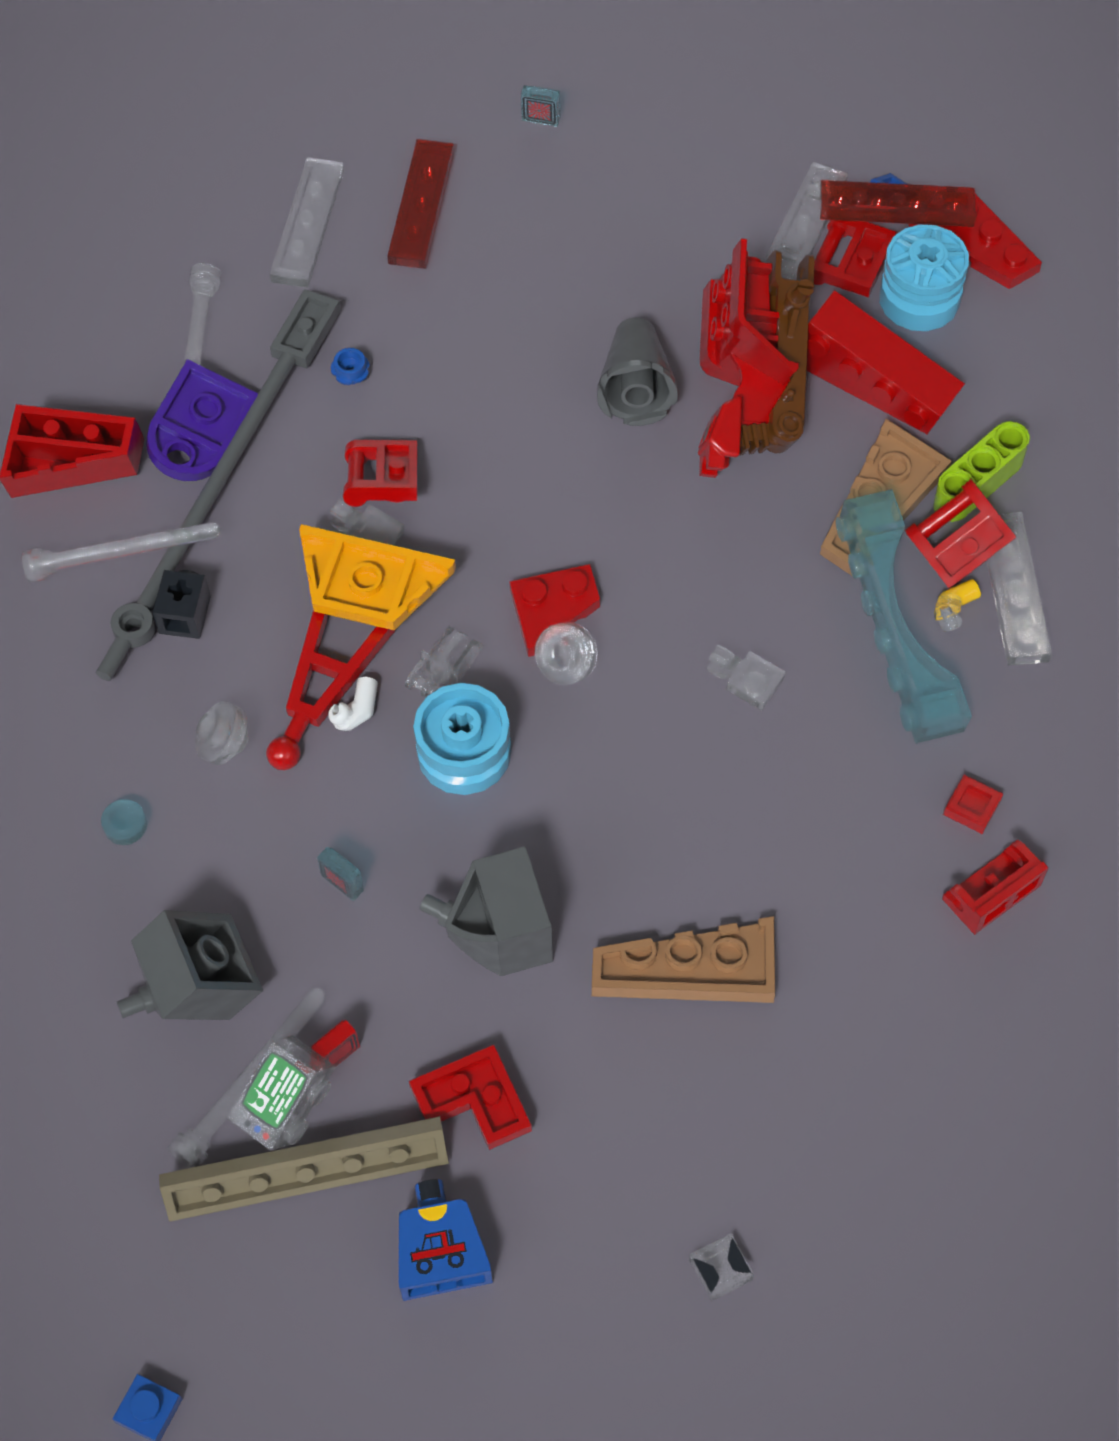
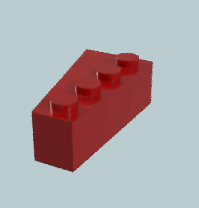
(877, 365)

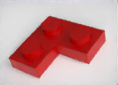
(475, 1084)

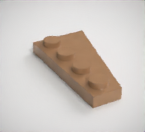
(893, 463)
(708, 966)

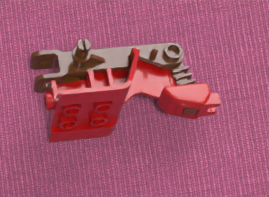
(758, 341)

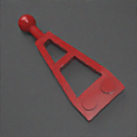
(284, 752)

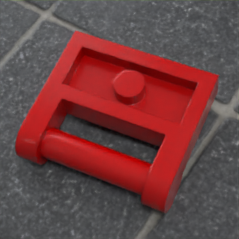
(861, 260)
(394, 471)
(968, 545)

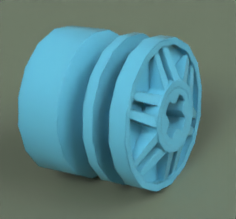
(923, 277)

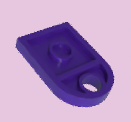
(197, 418)

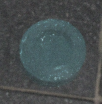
(124, 822)

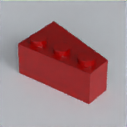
(67, 449)

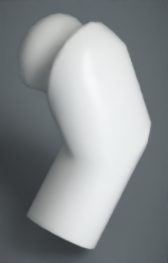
(348, 716)

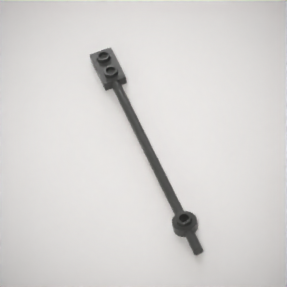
(293, 345)

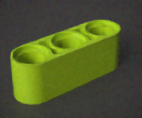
(987, 456)

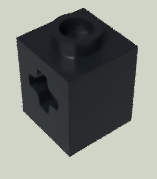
(181, 604)

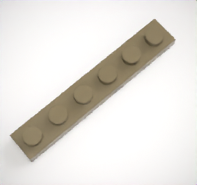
(303, 1169)

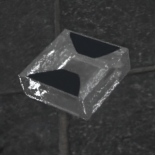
(721, 1267)

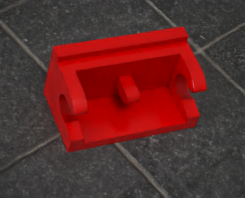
(996, 887)

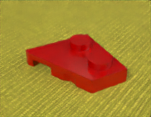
(553, 600)

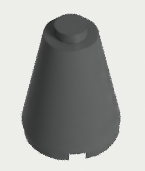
(636, 376)

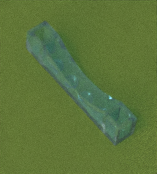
(929, 693)

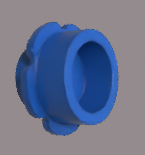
(347, 359)

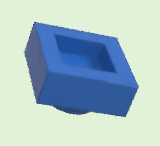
(147, 1408)

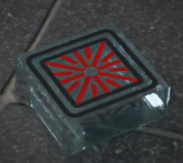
(540, 105)
(340, 873)

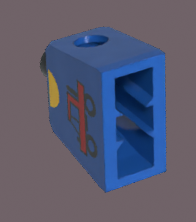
(439, 1245)

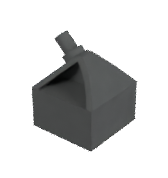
(498, 914)
(192, 968)

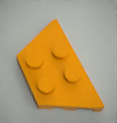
(369, 578)

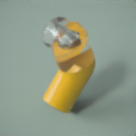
(950, 603)

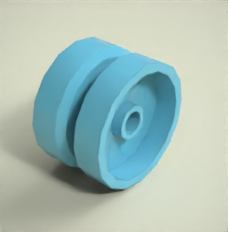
(462, 738)

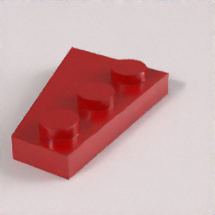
(996, 249)

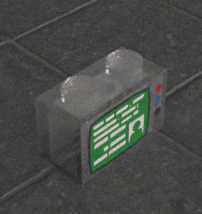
(282, 1093)

